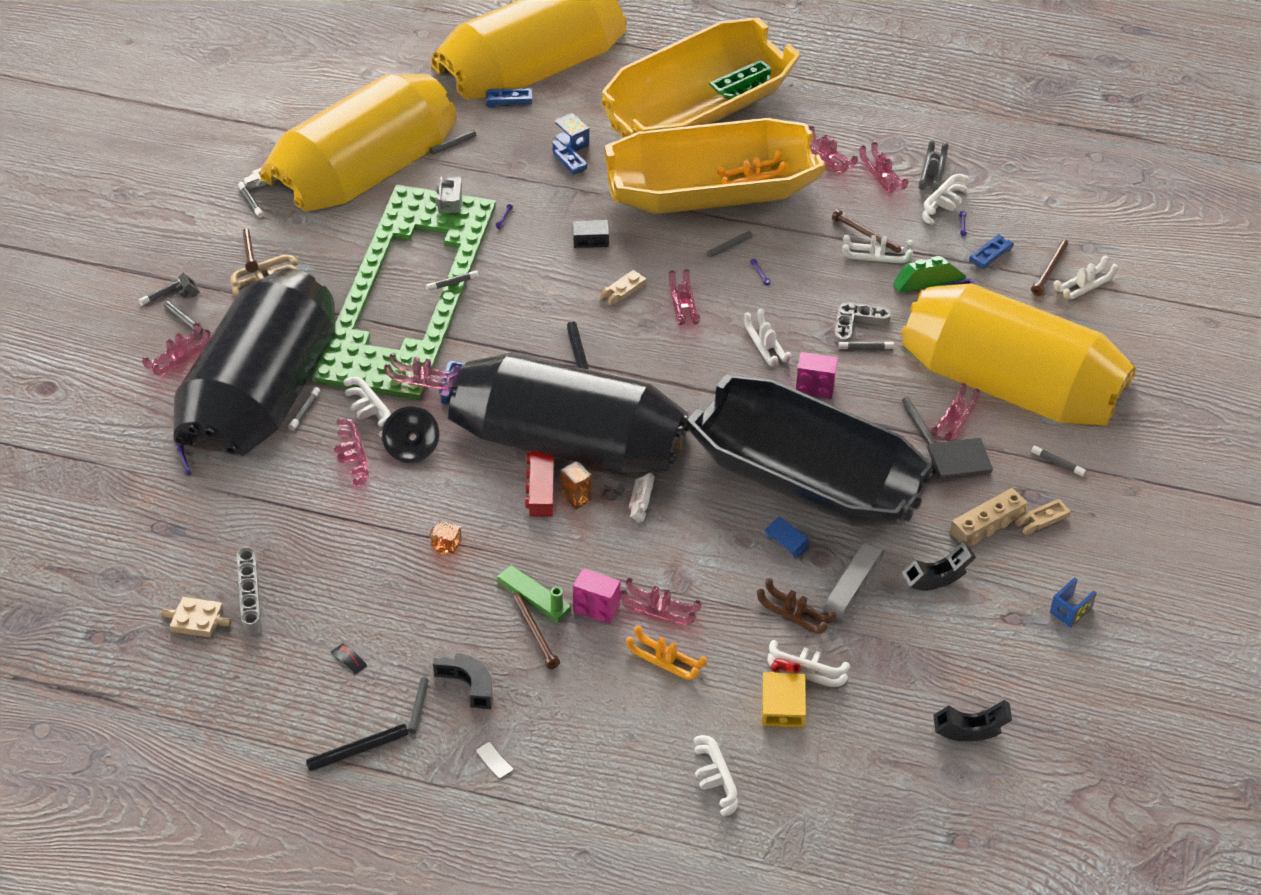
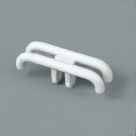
(945, 197)
(877, 252)
(1085, 279)
(766, 339)
(369, 404)
(809, 667)
(719, 773)

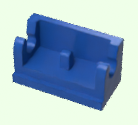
(788, 536)

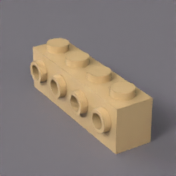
(988, 517)

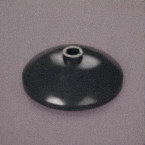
(408, 422)

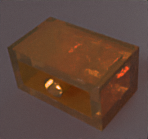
(576, 485)

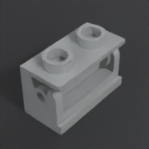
(449, 195)

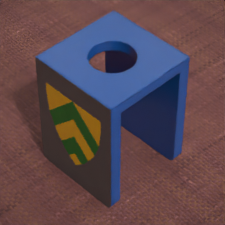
(573, 132)
(1073, 614)

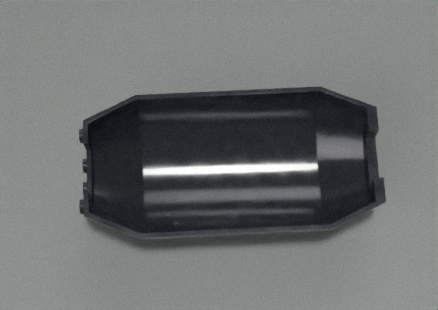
(256, 362)
(568, 412)
(812, 452)

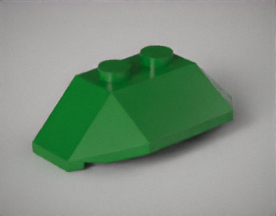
(742, 80)
(926, 274)

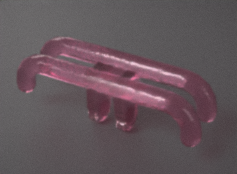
(828, 150)
(882, 169)
(683, 297)
(178, 352)
(421, 374)
(956, 413)
(352, 451)
(659, 604)

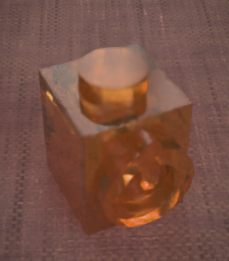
(445, 537)

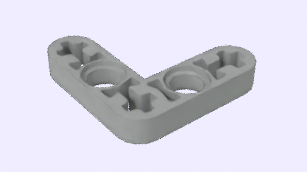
(850, 316)

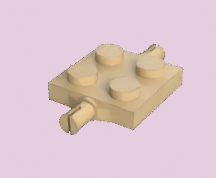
(196, 617)

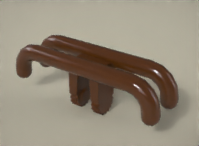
(794, 608)

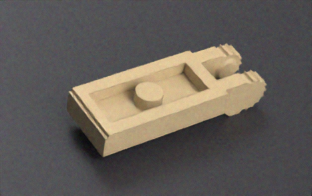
(623, 287)
(1043, 516)

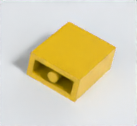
(783, 699)

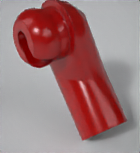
(785, 666)

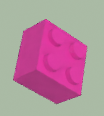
(816, 375)
(596, 596)

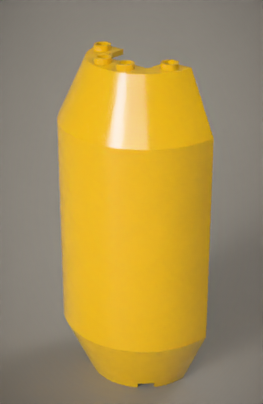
(527, 43)
(673, 83)
(361, 140)
(679, 165)
(1018, 353)

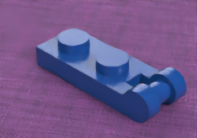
(508, 96)
(991, 251)

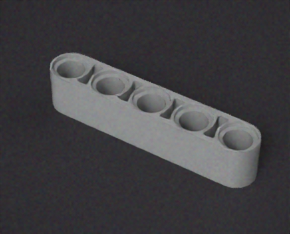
(853, 580)
(249, 592)

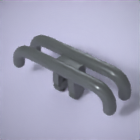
(933, 165)

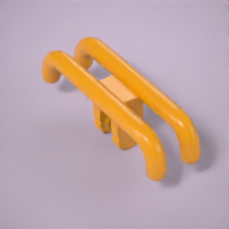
(752, 171)
(665, 655)

